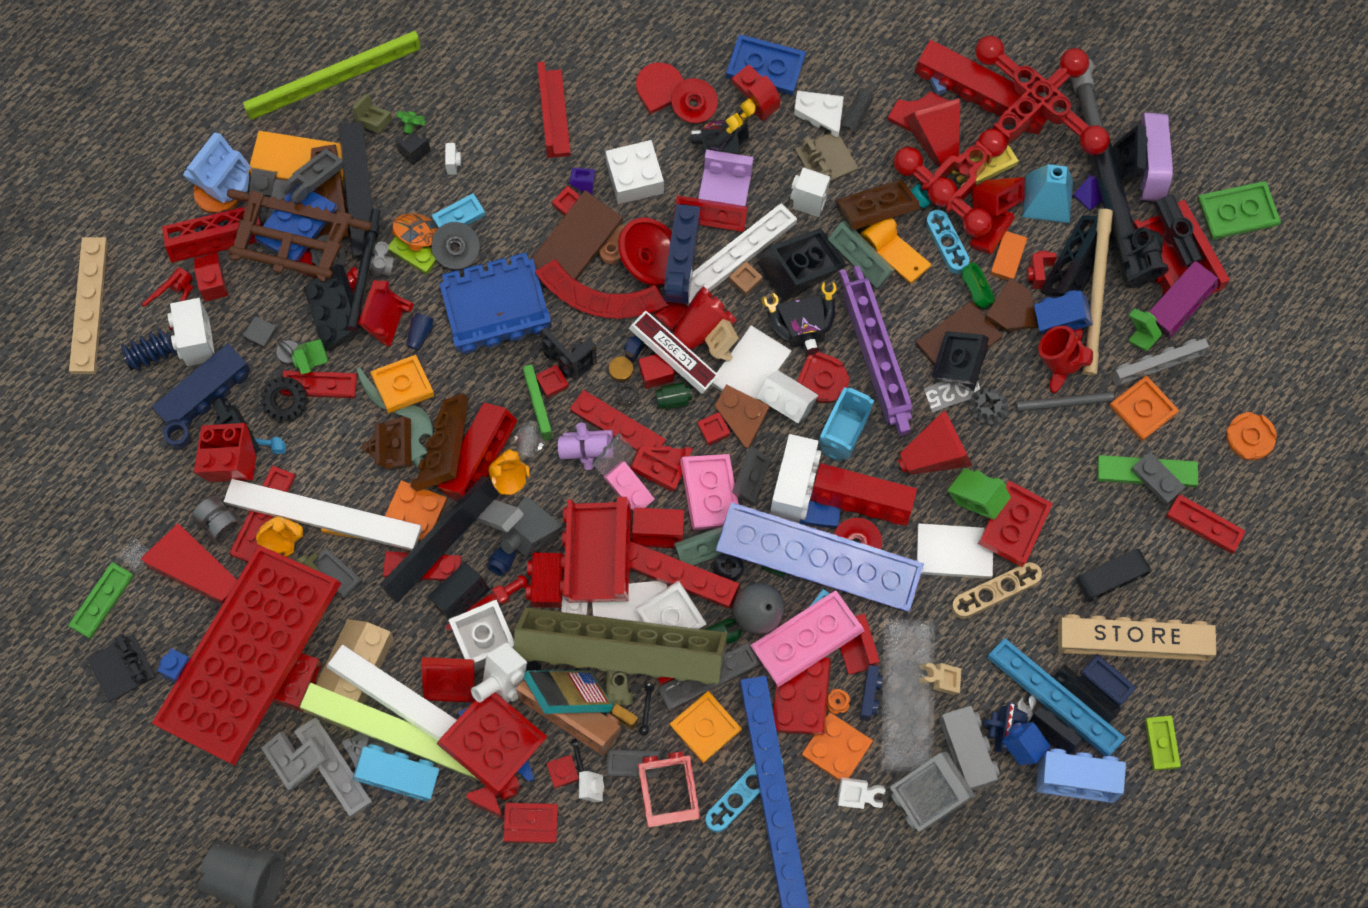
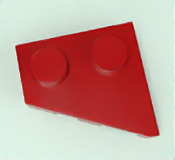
(660, 464)

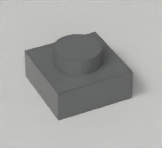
(262, 180)

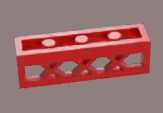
(553, 112)
(210, 240)

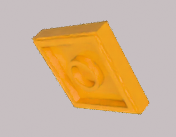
(402, 383)
(705, 727)

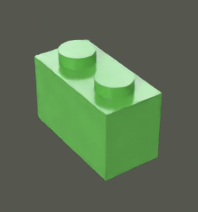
(979, 493)

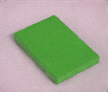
(1238, 210)

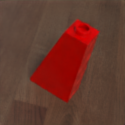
(189, 564)

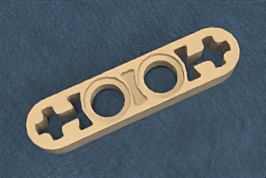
(995, 589)

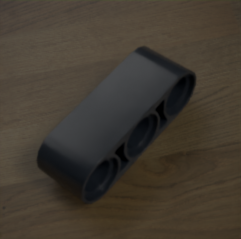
(1113, 574)

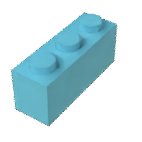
(396, 773)

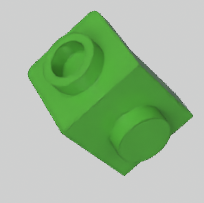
(1147, 329)
(309, 355)

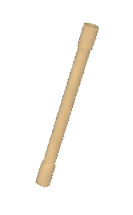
(1103, 230)

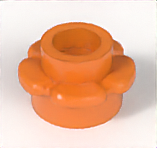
(844, 699)

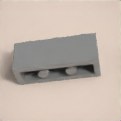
(969, 747)

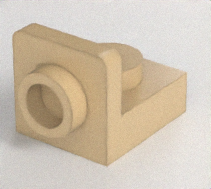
(721, 340)

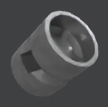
(214, 517)

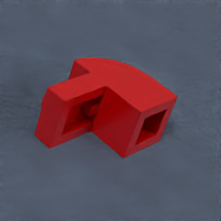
(759, 90)

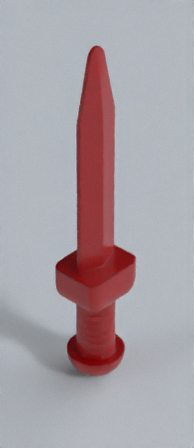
(501, 594)

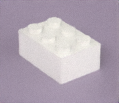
(796, 479)

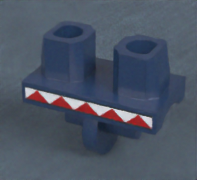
(1002, 722)

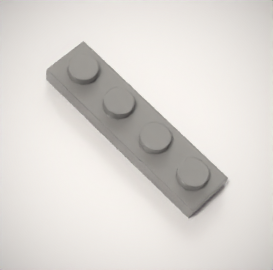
(1166, 359)
(336, 770)

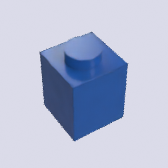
(1026, 743)

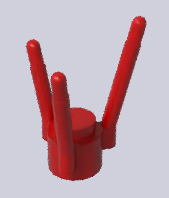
(178, 281)

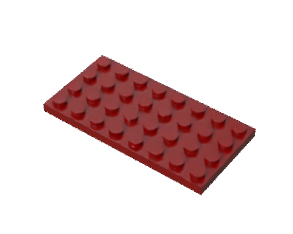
(246, 654)

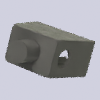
(532, 531)

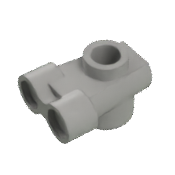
(379, 262)

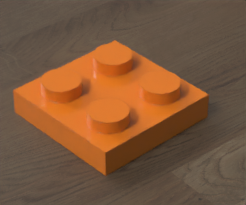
(416, 507)
(838, 749)

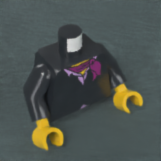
(727, 134)
(803, 320)

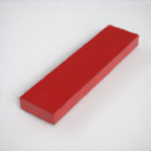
(246, 540)

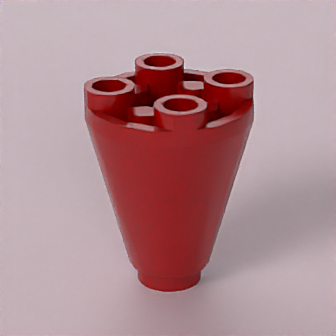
(701, 318)

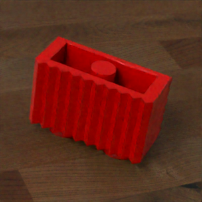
(545, 580)

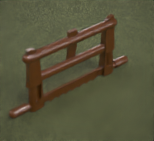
(330, 249)

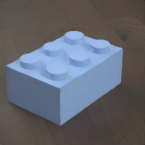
(1081, 776)

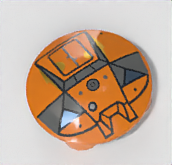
(414, 230)

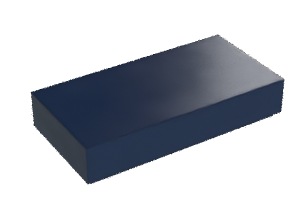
(1108, 680)

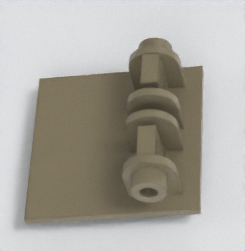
(826, 156)

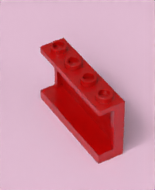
(1171, 259)
(596, 551)

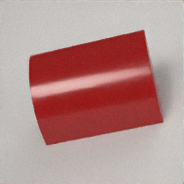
(657, 527)

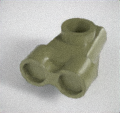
(619, 692)

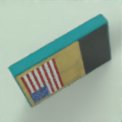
(568, 691)

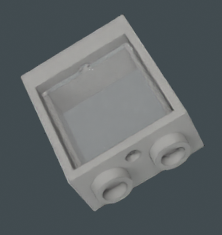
(931, 792)

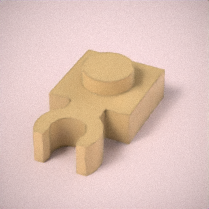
(945, 677)

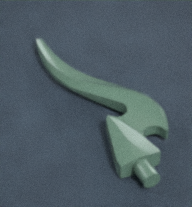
(420, 421)

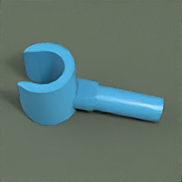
(276, 444)

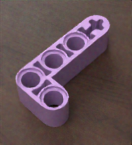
(1159, 169)

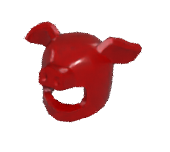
(1063, 354)

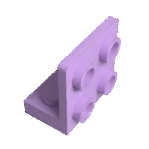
(726, 177)

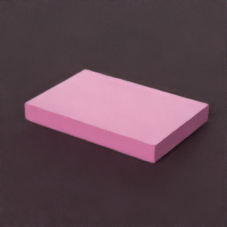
(708, 489)

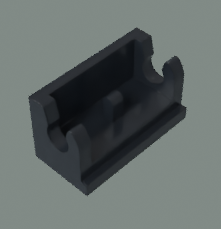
(459, 591)

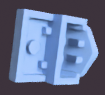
(219, 169)

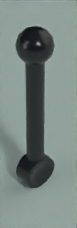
(649, 688)
(577, 754)

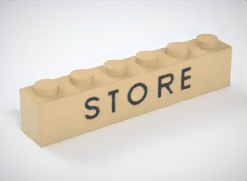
(1136, 638)

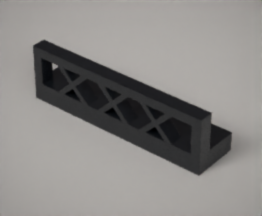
(1082, 266)

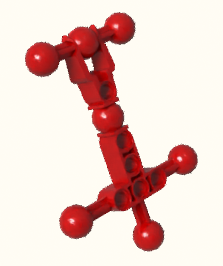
(994, 141)

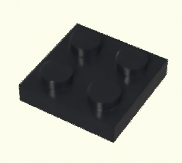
(1131, 153)

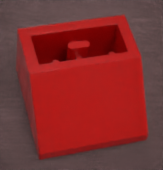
(225, 453)

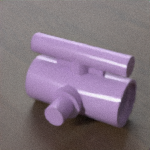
(583, 444)

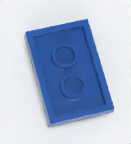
(775, 61)
(296, 224)

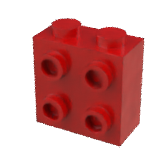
(297, 682)

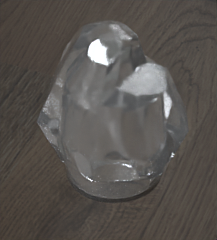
(529, 439)

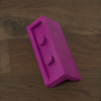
(1184, 298)

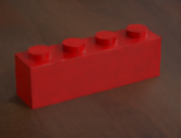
(480, 448)
(863, 494)

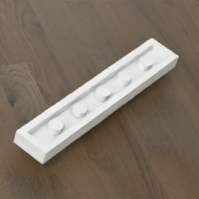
(742, 249)

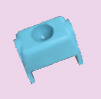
(845, 424)

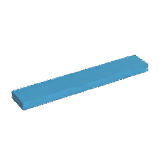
(1056, 697)

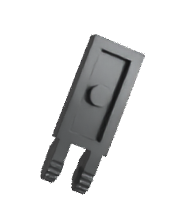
(312, 175)

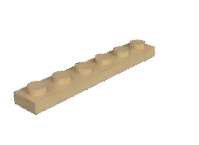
(88, 305)

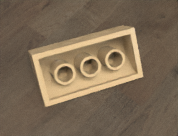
(366, 641)

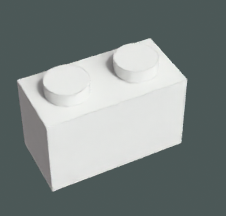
(810, 192)
(787, 396)

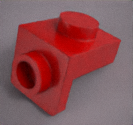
(1035, 272)

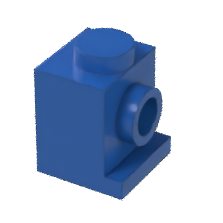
(172, 665)

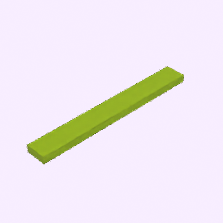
(332, 75)

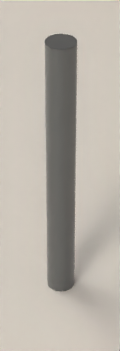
(1064, 401)

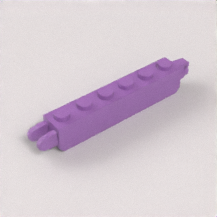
(877, 350)

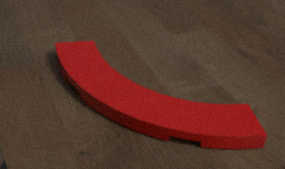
(598, 302)

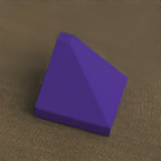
(583, 179)
(1088, 193)

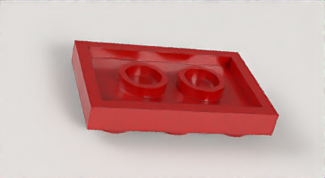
(1016, 525)
(802, 701)

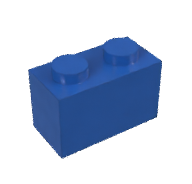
(1068, 310)

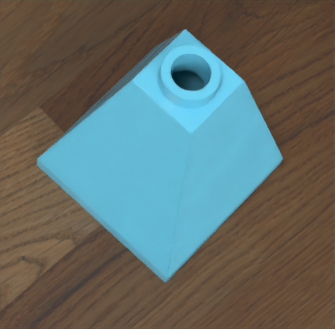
(1048, 194)

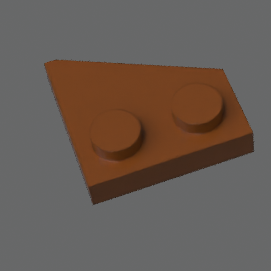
(742, 413)

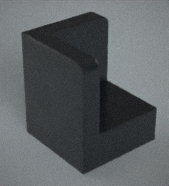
(413, 148)

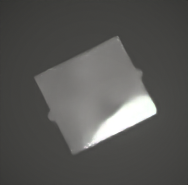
(614, 453)

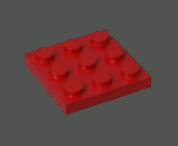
(492, 741)

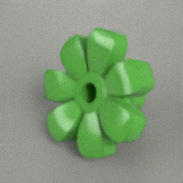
(410, 120)

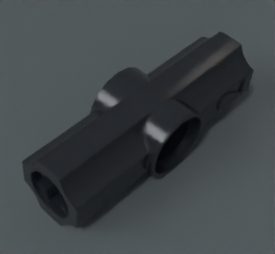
(1173, 219)

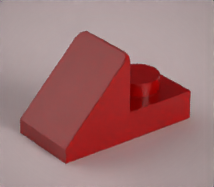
(486, 799)

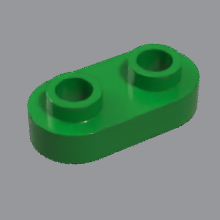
(978, 285)

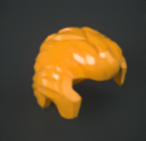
(508, 473)
(279, 535)

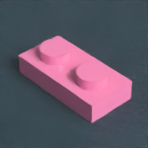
(628, 485)

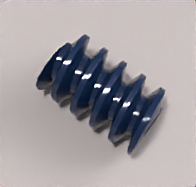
(148, 349)

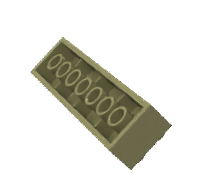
(621, 645)

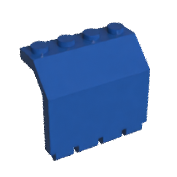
(480, 295)

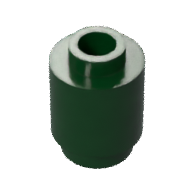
(673, 396)

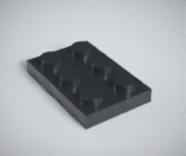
(331, 308)

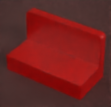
(861, 650)

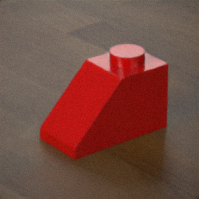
(999, 194)
(210, 277)

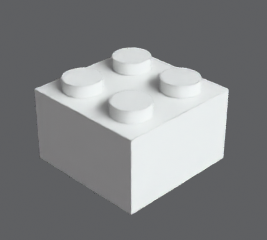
(634, 172)
(192, 331)
(481, 632)

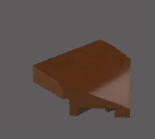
(1013, 308)
(391, 443)

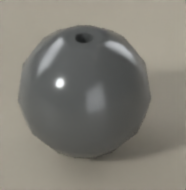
(758, 608)

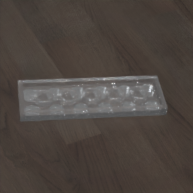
(906, 702)

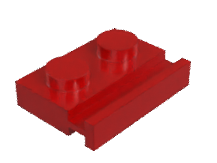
(530, 823)

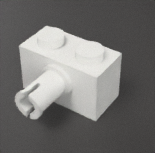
(502, 674)

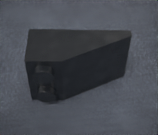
(800, 263)

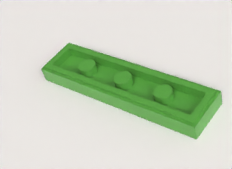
(1119, 470)

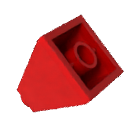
(937, 130)
(935, 449)

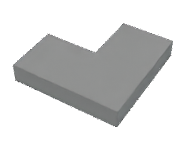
(292, 764)

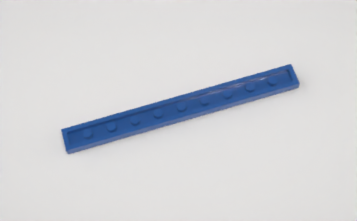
(774, 793)

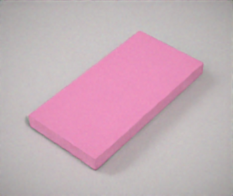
(807, 638)

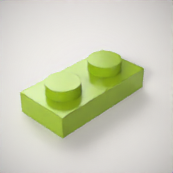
(421, 260)
(1162, 743)

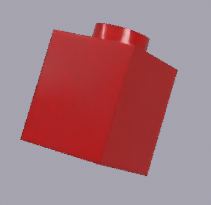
(655, 371)

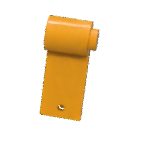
(894, 250)

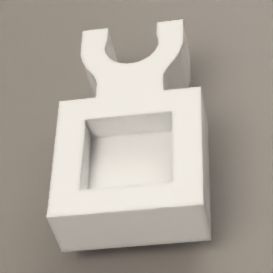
(856, 792)

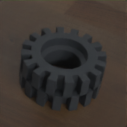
(270, 393)

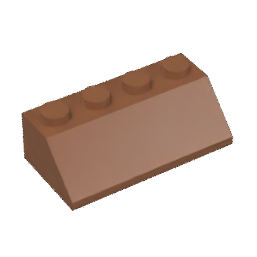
(592, 729)

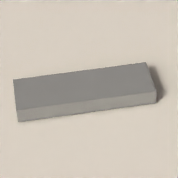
(500, 516)

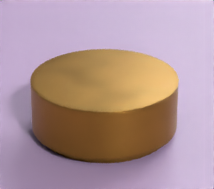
(621, 369)

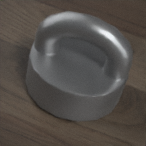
(285, 352)

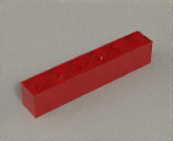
(971, 81)

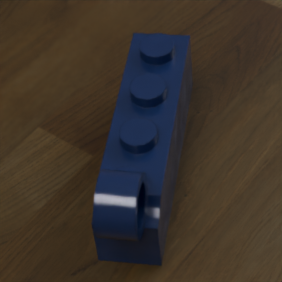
(682, 254)
(199, 391)

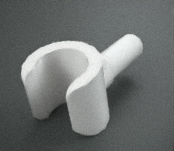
(1025, 708)

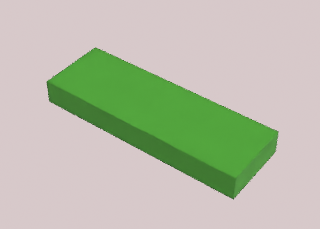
(537, 402)
(101, 600)

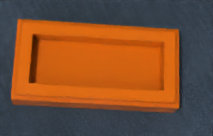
(1008, 256)

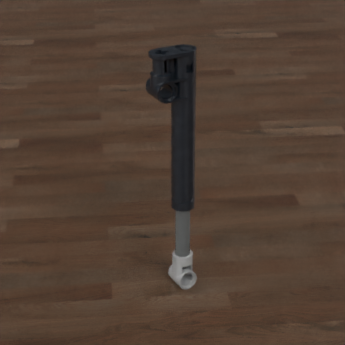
(1137, 249)

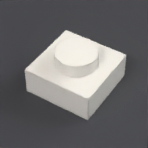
(452, 158)
(591, 786)

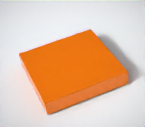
(1144, 408)

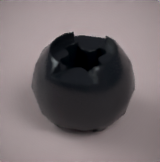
(735, 563)

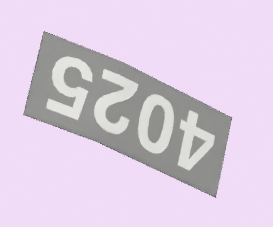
(947, 394)

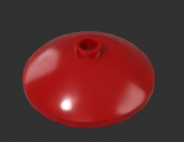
(645, 249)

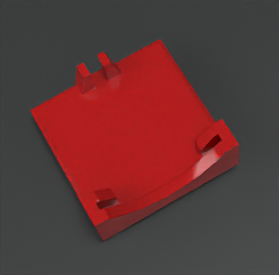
(383, 312)

